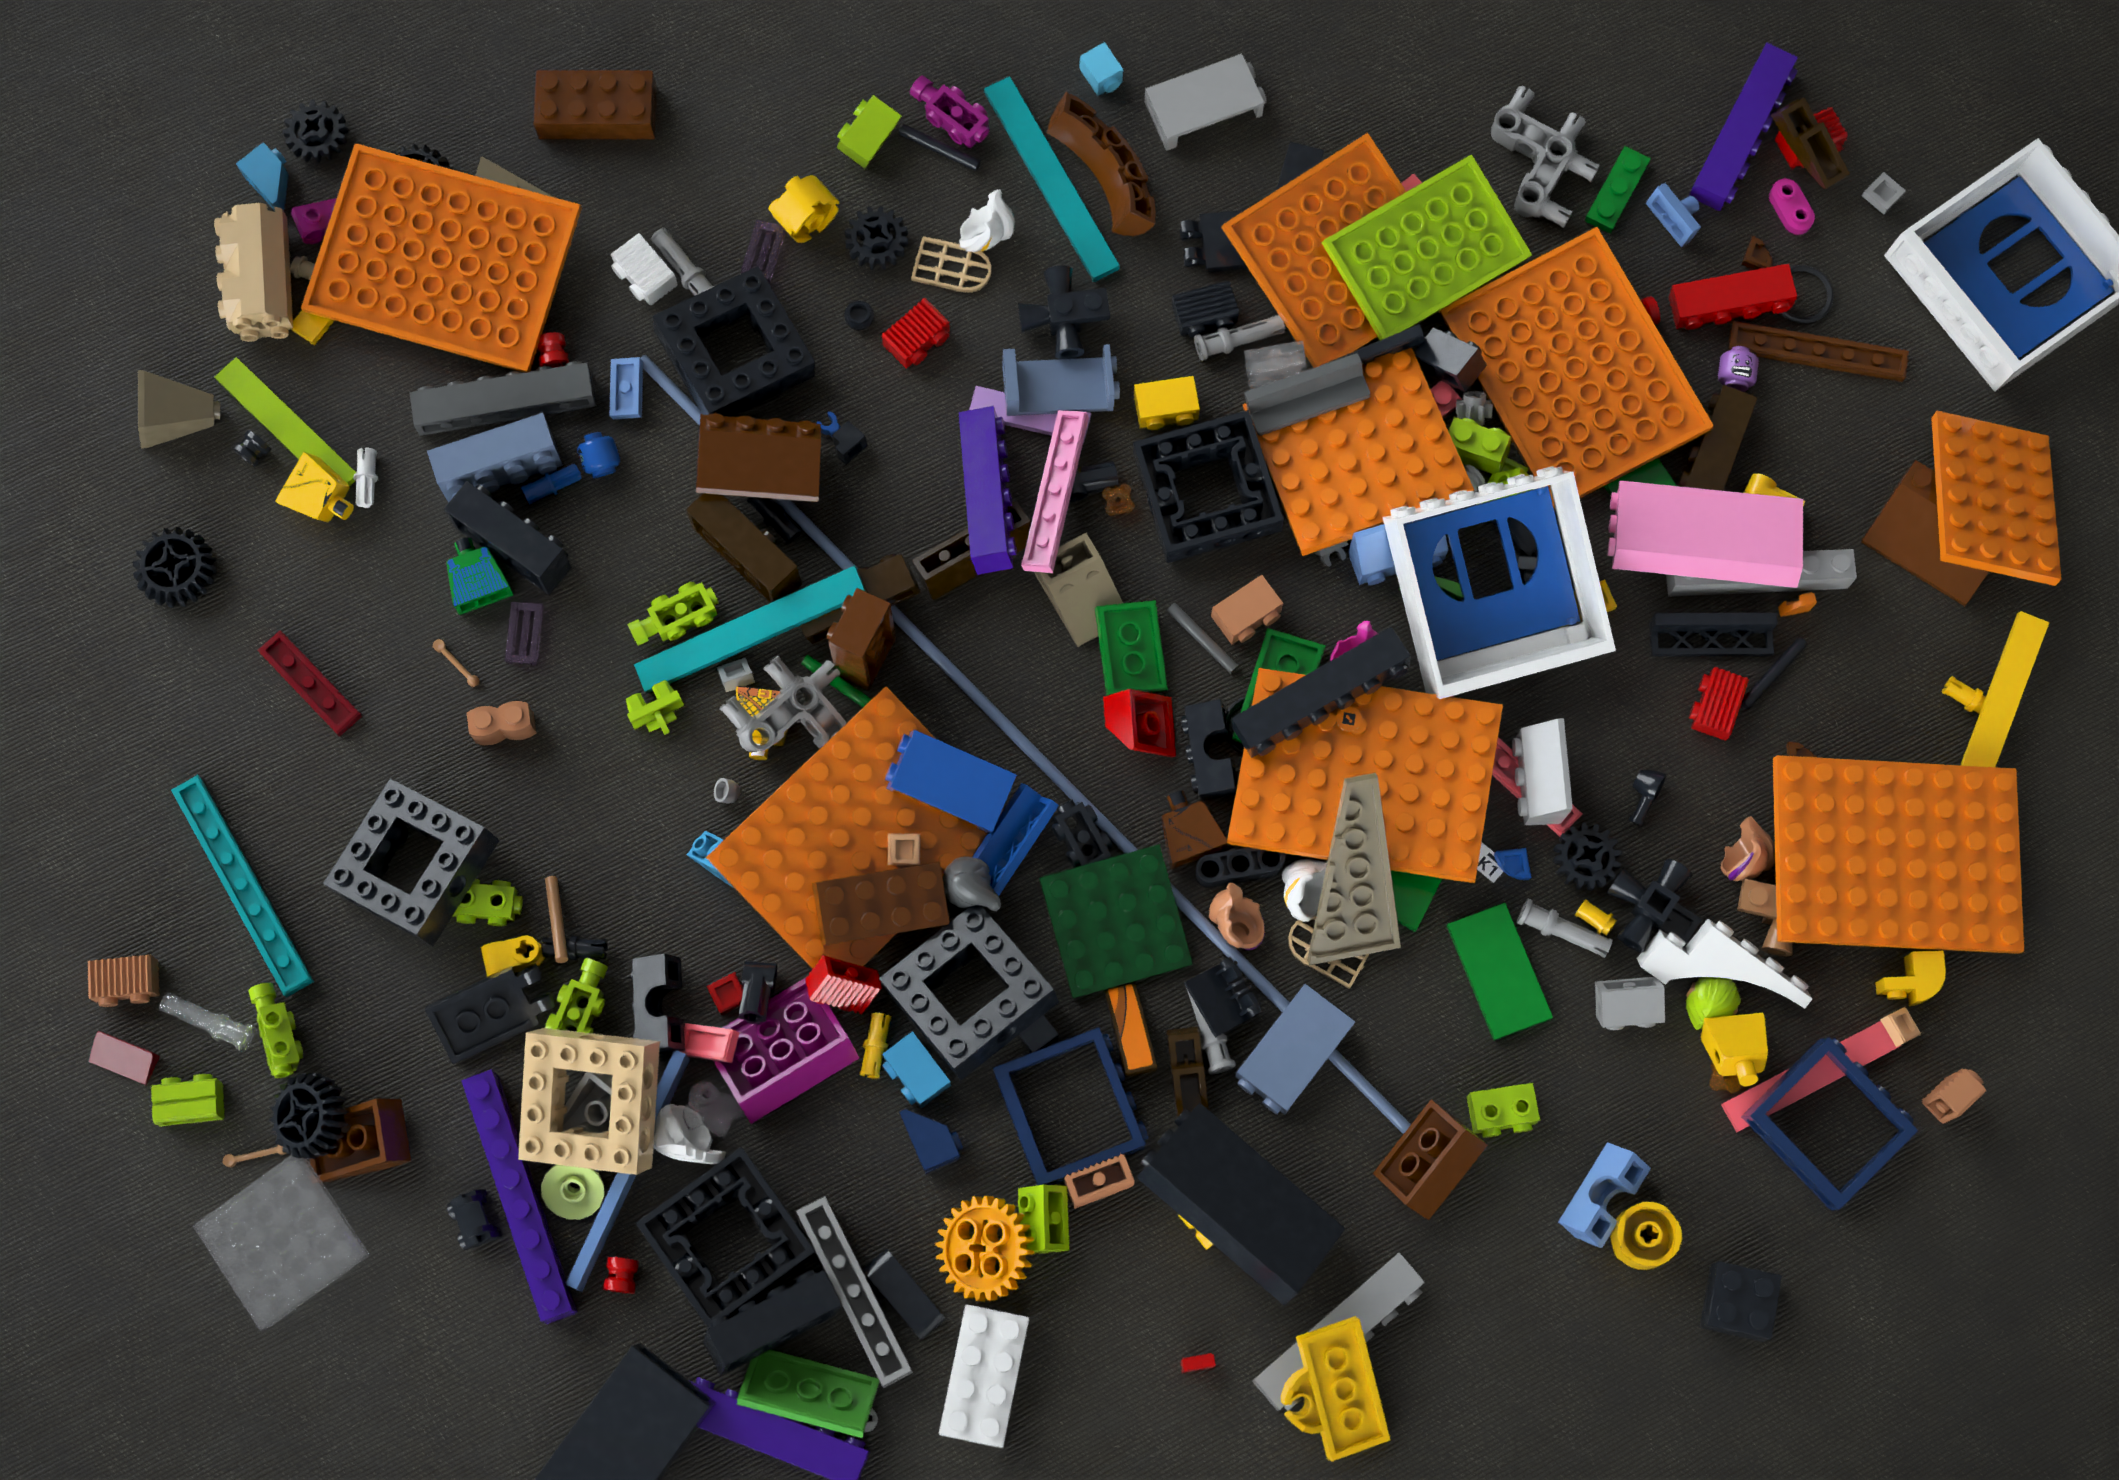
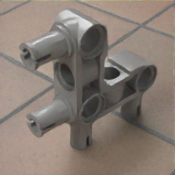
(1537, 142)
(784, 710)

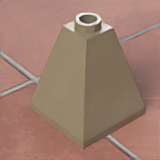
(171, 409)

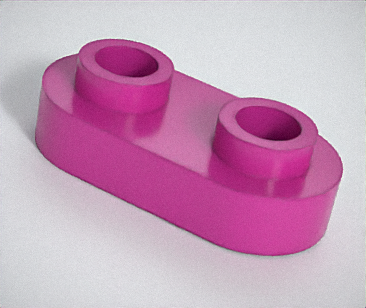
(1789, 205)

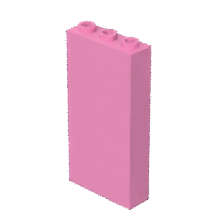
(1707, 534)

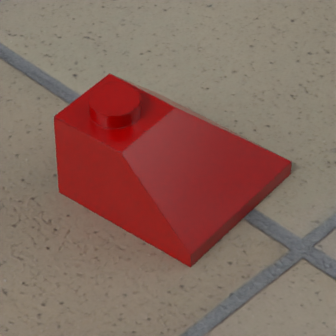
(1141, 721)

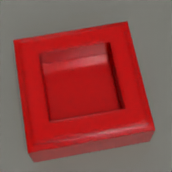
(726, 993)
(1197, 1362)

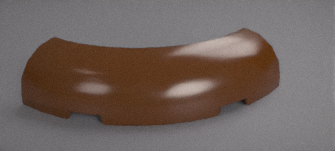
(1110, 161)

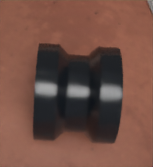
(251, 448)

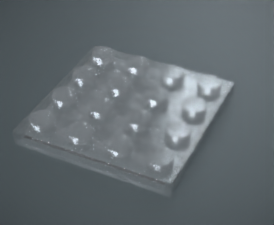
(280, 1241)

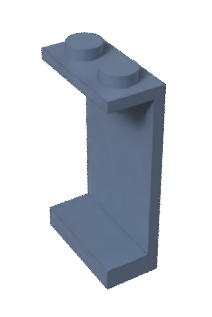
(1059, 384)
(1293, 1050)

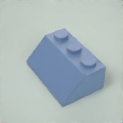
(1373, 557)

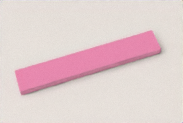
(1055, 491)

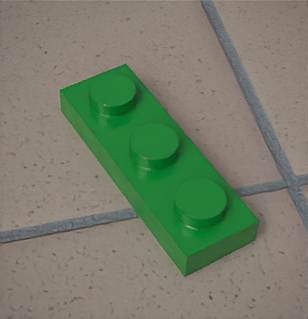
(1617, 189)

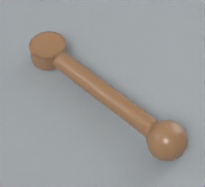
(440, 646)
(231, 1160)

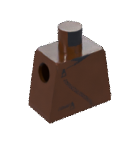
(1190, 831)

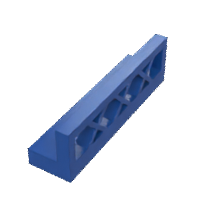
(1014, 834)

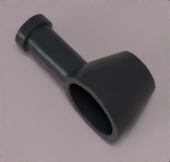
(1649, 785)

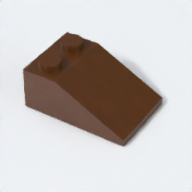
(370, 1143)

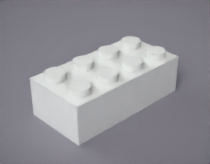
(984, 1376)

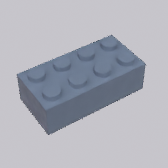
(496, 456)

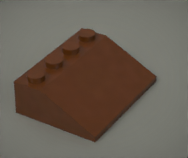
(758, 458)
(1909, 536)

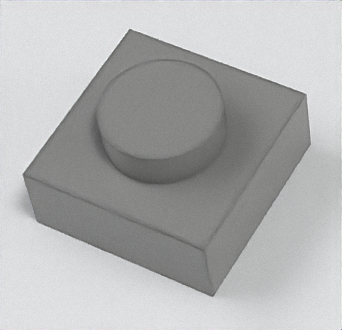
(1883, 193)
(735, 674)

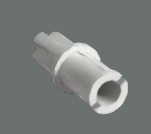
(365, 477)

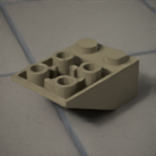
(1078, 587)

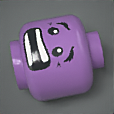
(1738, 368)

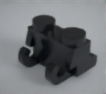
(472, 1219)

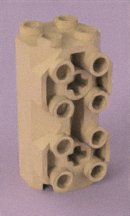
(255, 272)

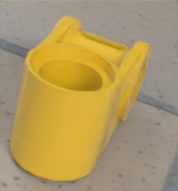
(509, 953)

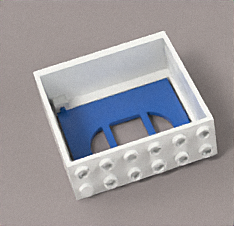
(1970, 298)
(1546, 601)

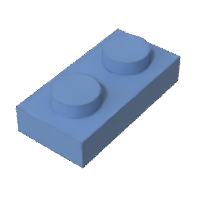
(626, 388)

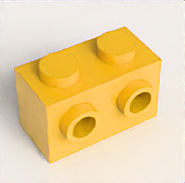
(1166, 402)

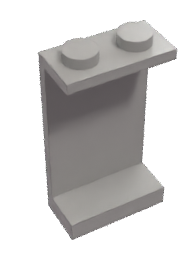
(1203, 98)

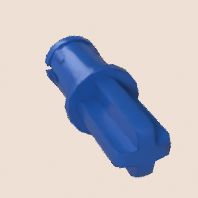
(551, 483)

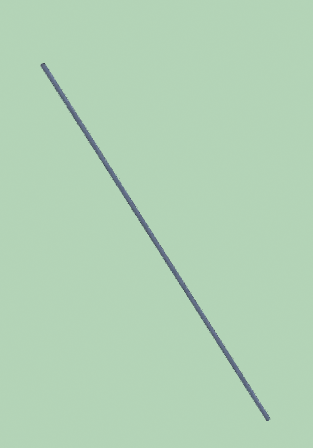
(1048, 768)

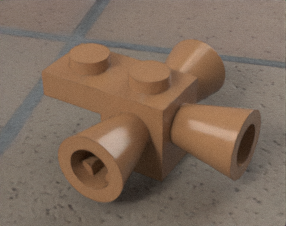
(1760, 900)

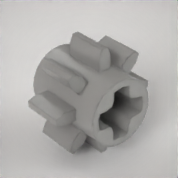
(1474, 407)

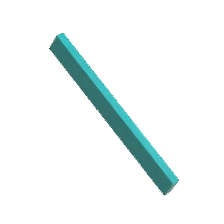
(1051, 179)
(749, 629)
(242, 886)

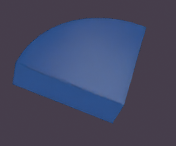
(1514, 863)

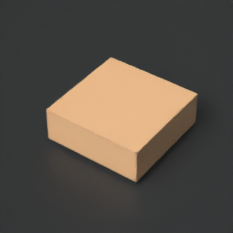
(903, 849)
(1900, 1026)

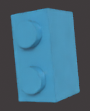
(916, 1070)

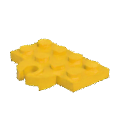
(1337, 1390)

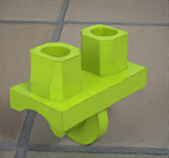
(656, 713)

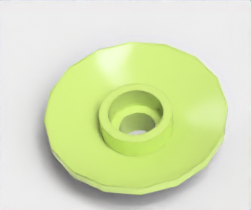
(568, 1201)

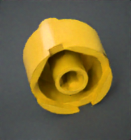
(804, 207)
(1660, 1224)

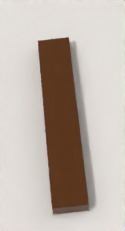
(1820, 351)

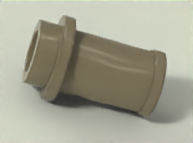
(302, 267)

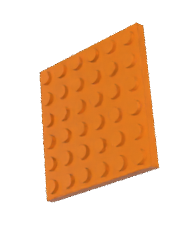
(1285, 250)
(1364, 458)

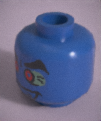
(598, 455)

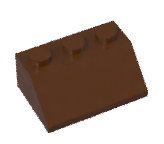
(1429, 1159)

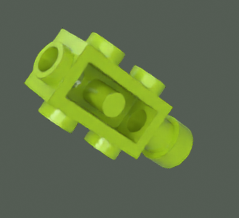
(679, 608)
(481, 904)
(569, 995)
(276, 1031)

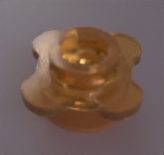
(1124, 505)
(1719, 1083)

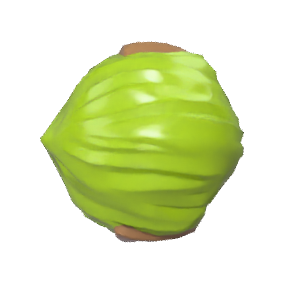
(1711, 998)

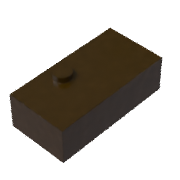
(744, 546)

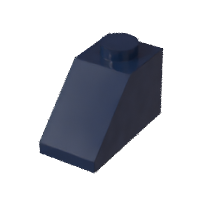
(931, 1141)

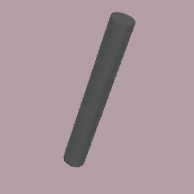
(1202, 638)

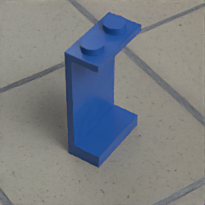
(950, 780)

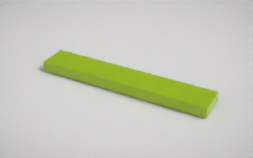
(279, 417)

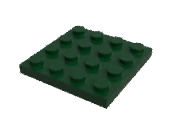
(1115, 921)

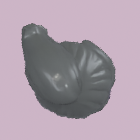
(968, 884)

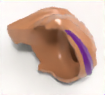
(1750, 854)
(1237, 918)

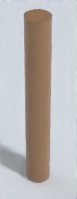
(556, 919)

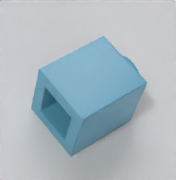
(1101, 69)

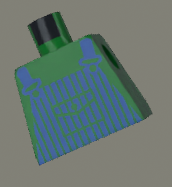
(475, 578)

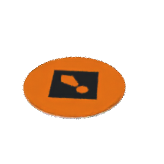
(1349, 719)

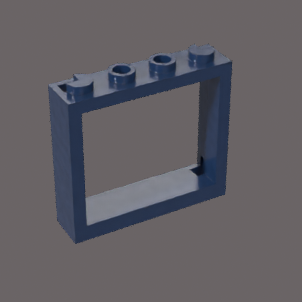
(1115, 1076)
(1794, 1158)

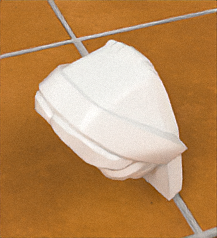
(678, 1142)

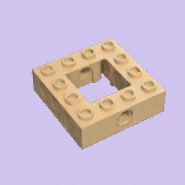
(633, 1100)

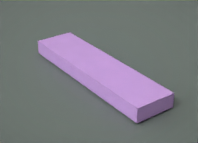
(1037, 423)

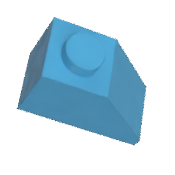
(266, 174)

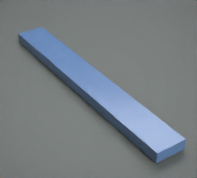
(621, 1184)

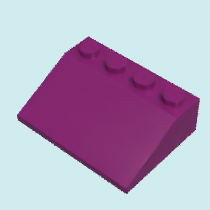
(785, 1053)

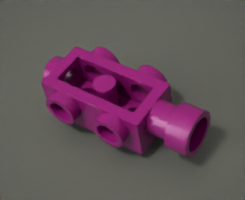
(962, 113)

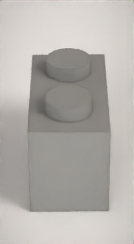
(1630, 1002)

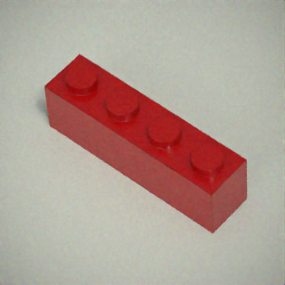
(1732, 296)

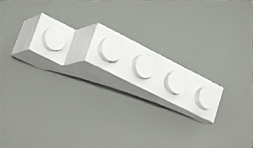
(1718, 954)

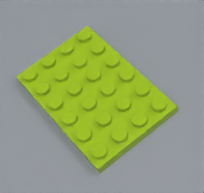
(1426, 248)

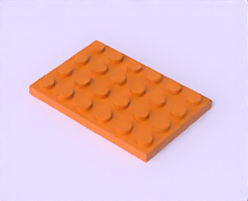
(1995, 498)

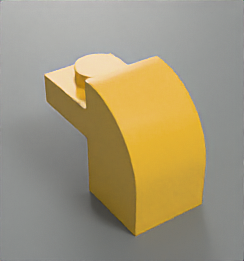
(1923, 978)

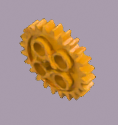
(959, 1245)

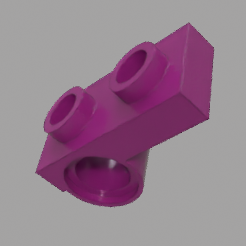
(313, 220)

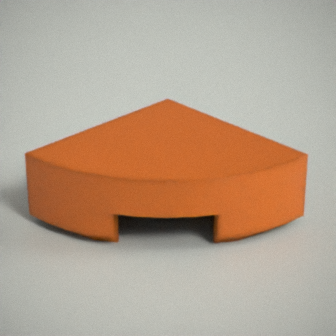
(1804, 604)

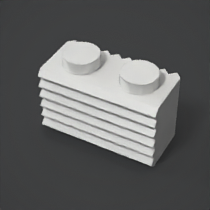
(643, 269)

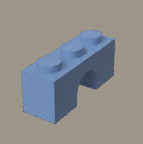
(1612, 1173)

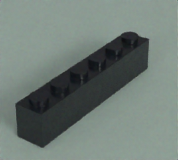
(1321, 693)

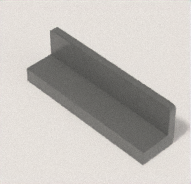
(1307, 394)

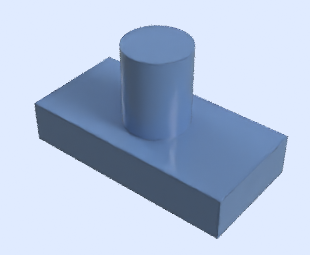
(1675, 214)

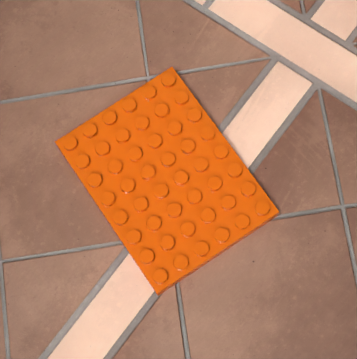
(441, 258)
(1578, 365)
(1430, 769)
(836, 825)
(1897, 855)

